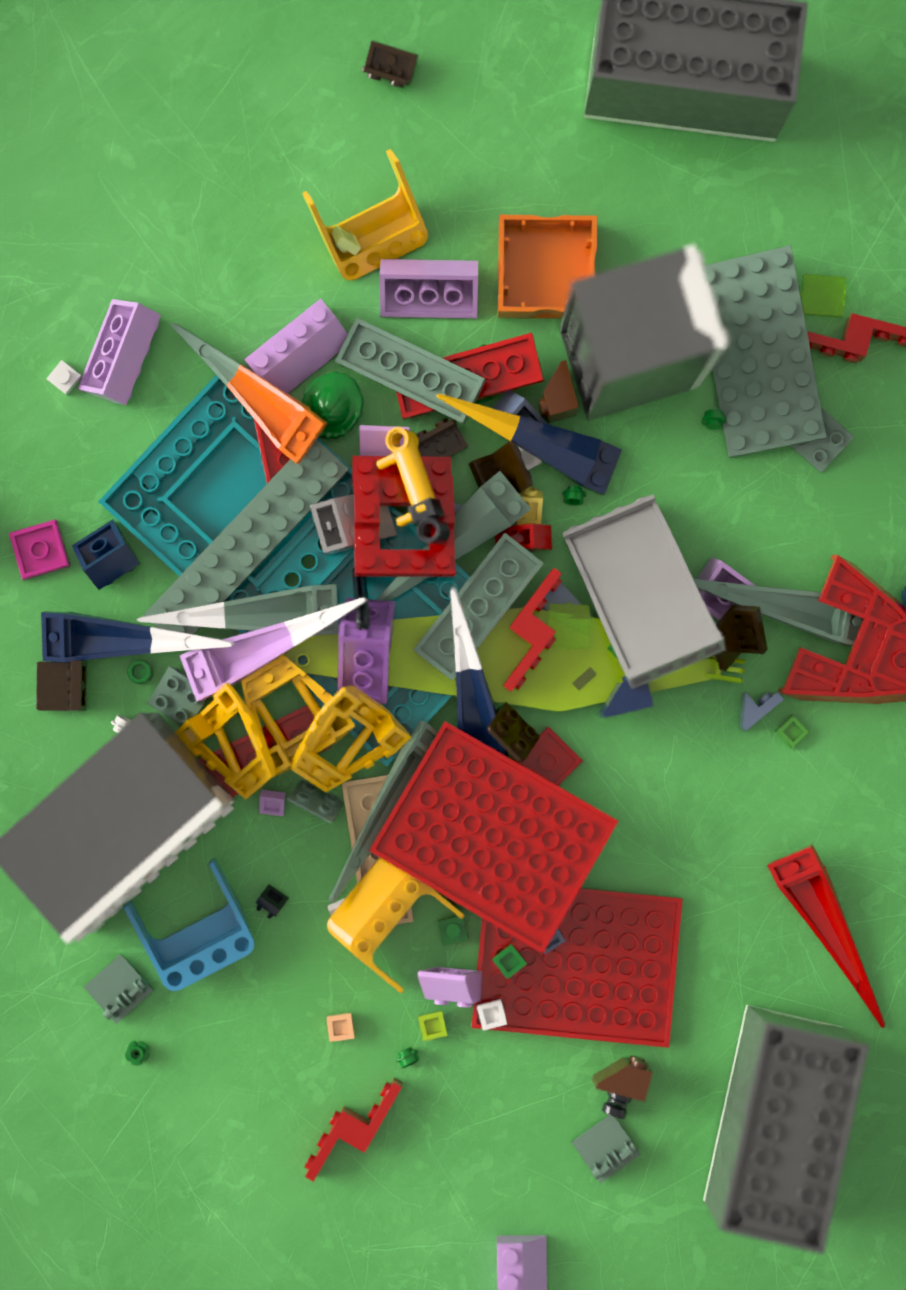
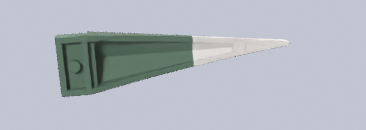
(257, 611)

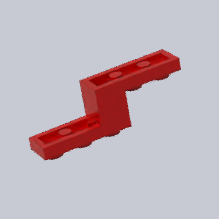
(857, 338)
(533, 630)
(352, 1128)

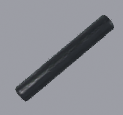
(361, 612)

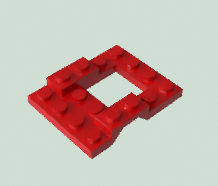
(386, 488)

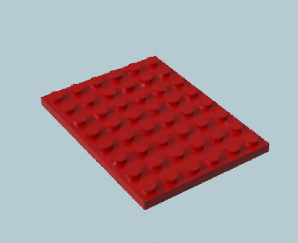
(494, 836)
(603, 982)

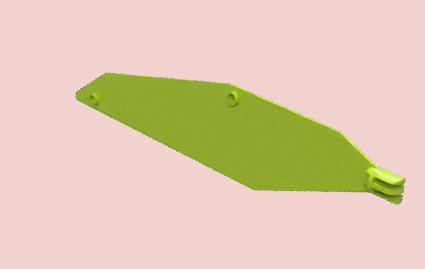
(501, 651)

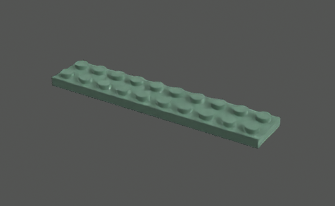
(252, 535)

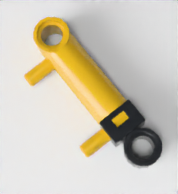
(424, 507)

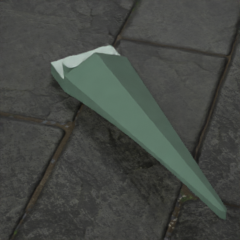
(483, 516)
(792, 608)
(396, 782)

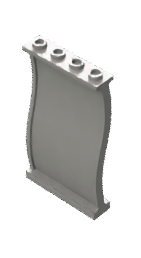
(643, 591)

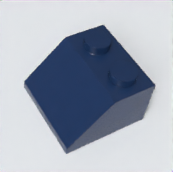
(105, 555)
(626, 700)

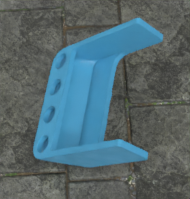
(201, 946)

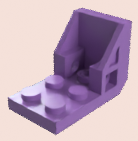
(366, 653)

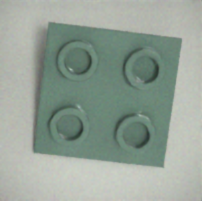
(823, 451)
(175, 697)
(316, 801)
(118, 989)
(606, 1148)

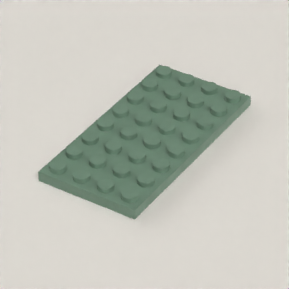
(767, 368)

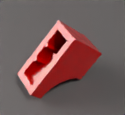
(530, 536)

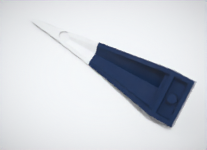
(88, 637)
(474, 698)

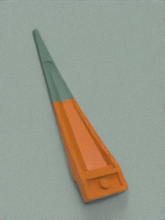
(280, 415)

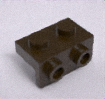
(390, 64)
(442, 441)

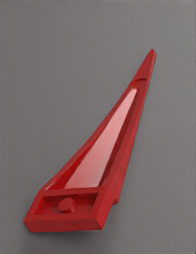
(812, 894)

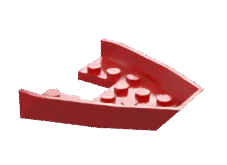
(878, 657)

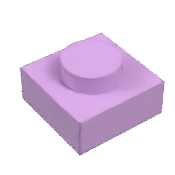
(272, 803)

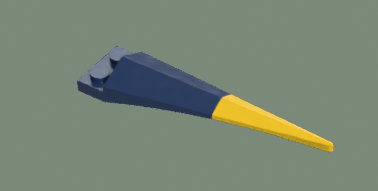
(574, 455)

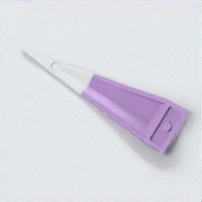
(214, 667)

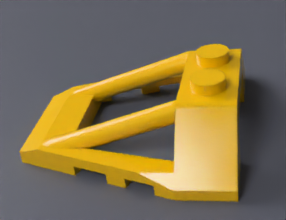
(270, 679)
(372, 715)
(211, 721)

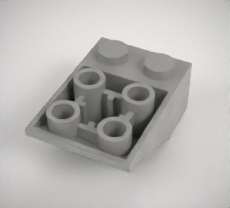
(336, 524)

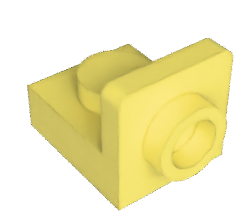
(534, 499)

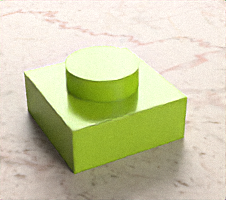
(432, 1025)

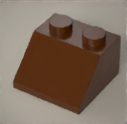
(559, 396)
(625, 1078)

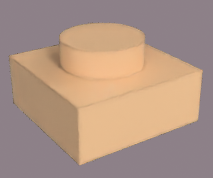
(340, 1027)

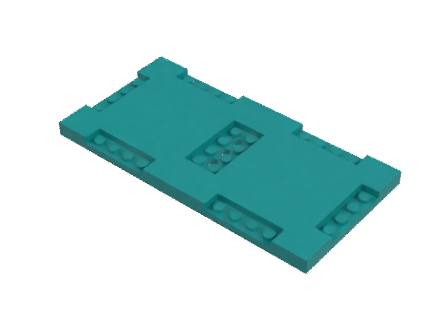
(205, 475)

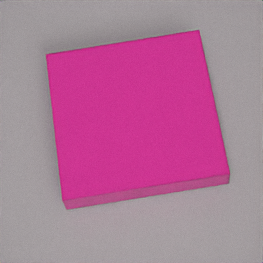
(39, 549)

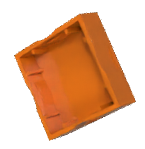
(541, 260)

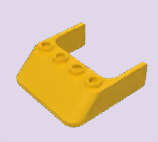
(382, 230)
(375, 909)

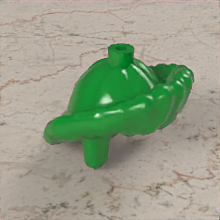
(336, 401)

